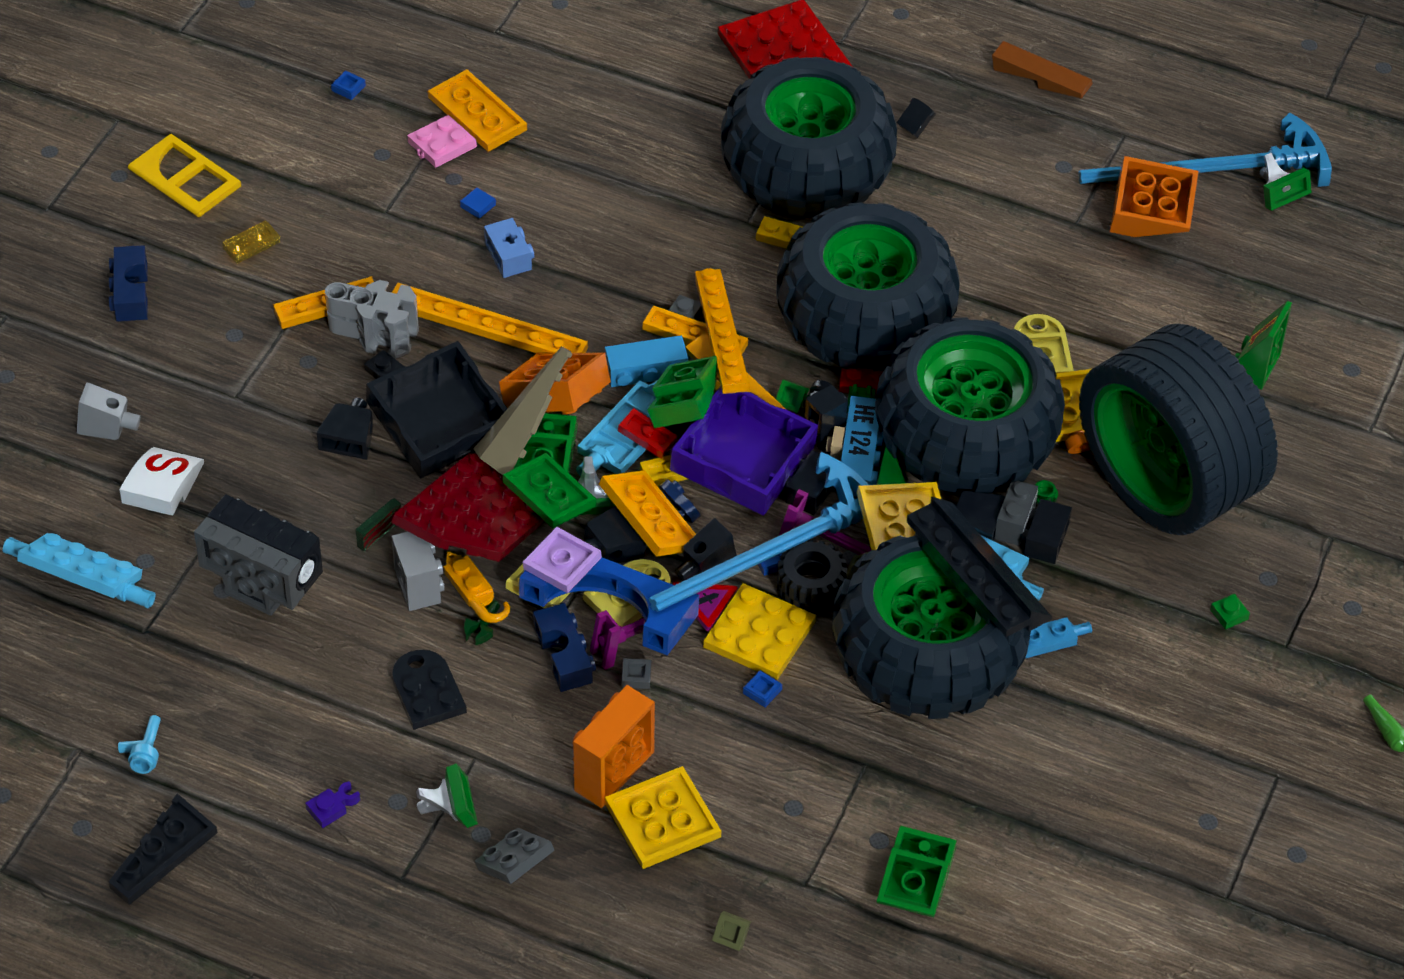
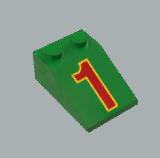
(1265, 345)

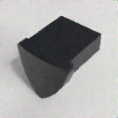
(916, 117)

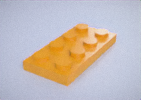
(477, 110)
(648, 511)

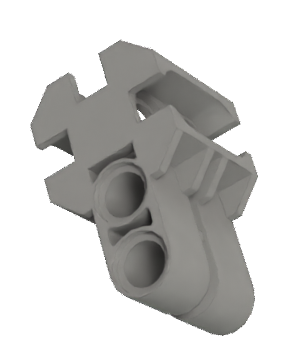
(373, 315)

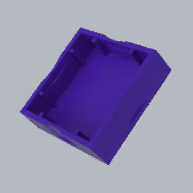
(744, 449)

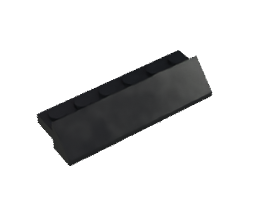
(976, 568)

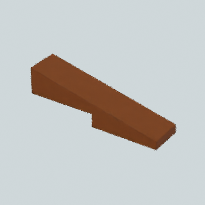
(1049, 75)

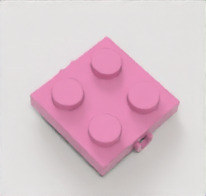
(441, 141)

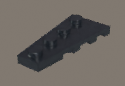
(169, 843)

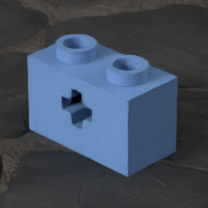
(508, 247)

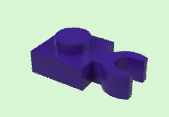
(331, 806)

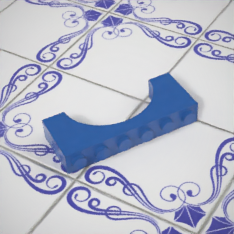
(661, 628)

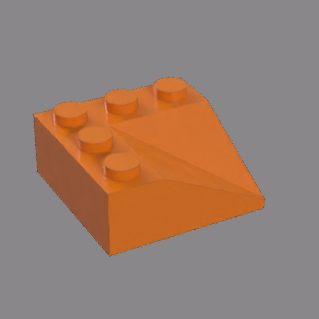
(1153, 198)
(582, 378)
(613, 745)

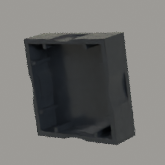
(435, 408)

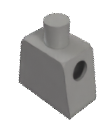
(104, 413)

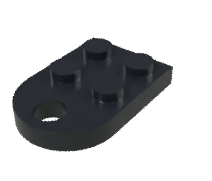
(428, 691)

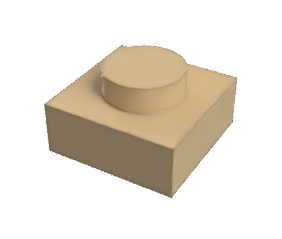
(835, 444)

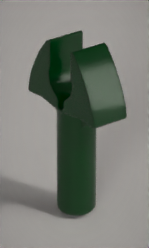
(473, 626)

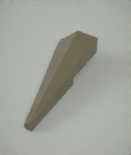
(512, 431)

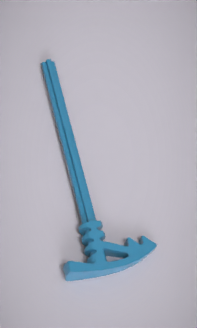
(1295, 130)
(832, 518)

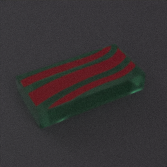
(377, 525)

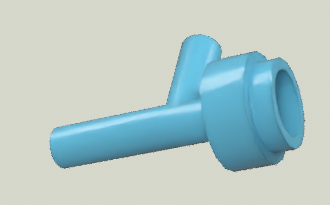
(143, 755)

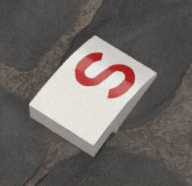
(160, 480)

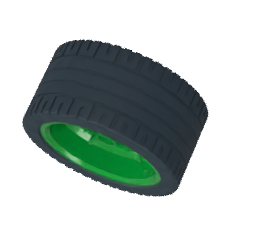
(1178, 428)

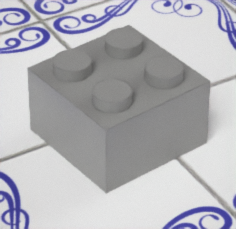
(417, 570)

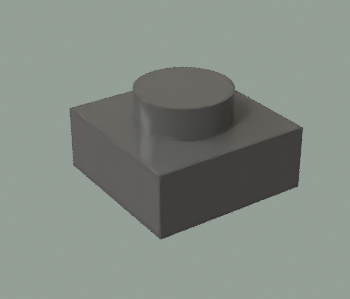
(686, 307)
(636, 673)

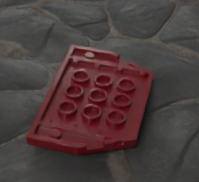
(470, 511)

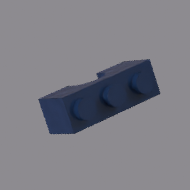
(129, 298)
(558, 629)

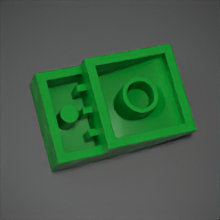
(683, 392)
(555, 437)
(917, 871)

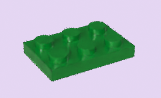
(549, 490)

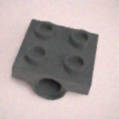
(514, 855)

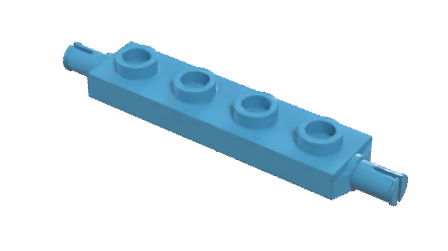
(1055, 636)

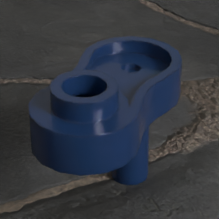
(674, 494)

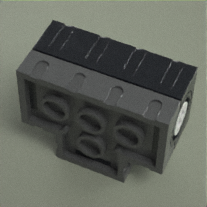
(258, 555)

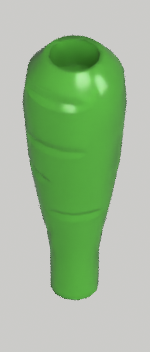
(1387, 724)

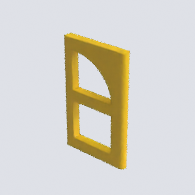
(148, 168)

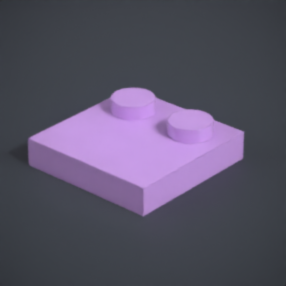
(562, 559)

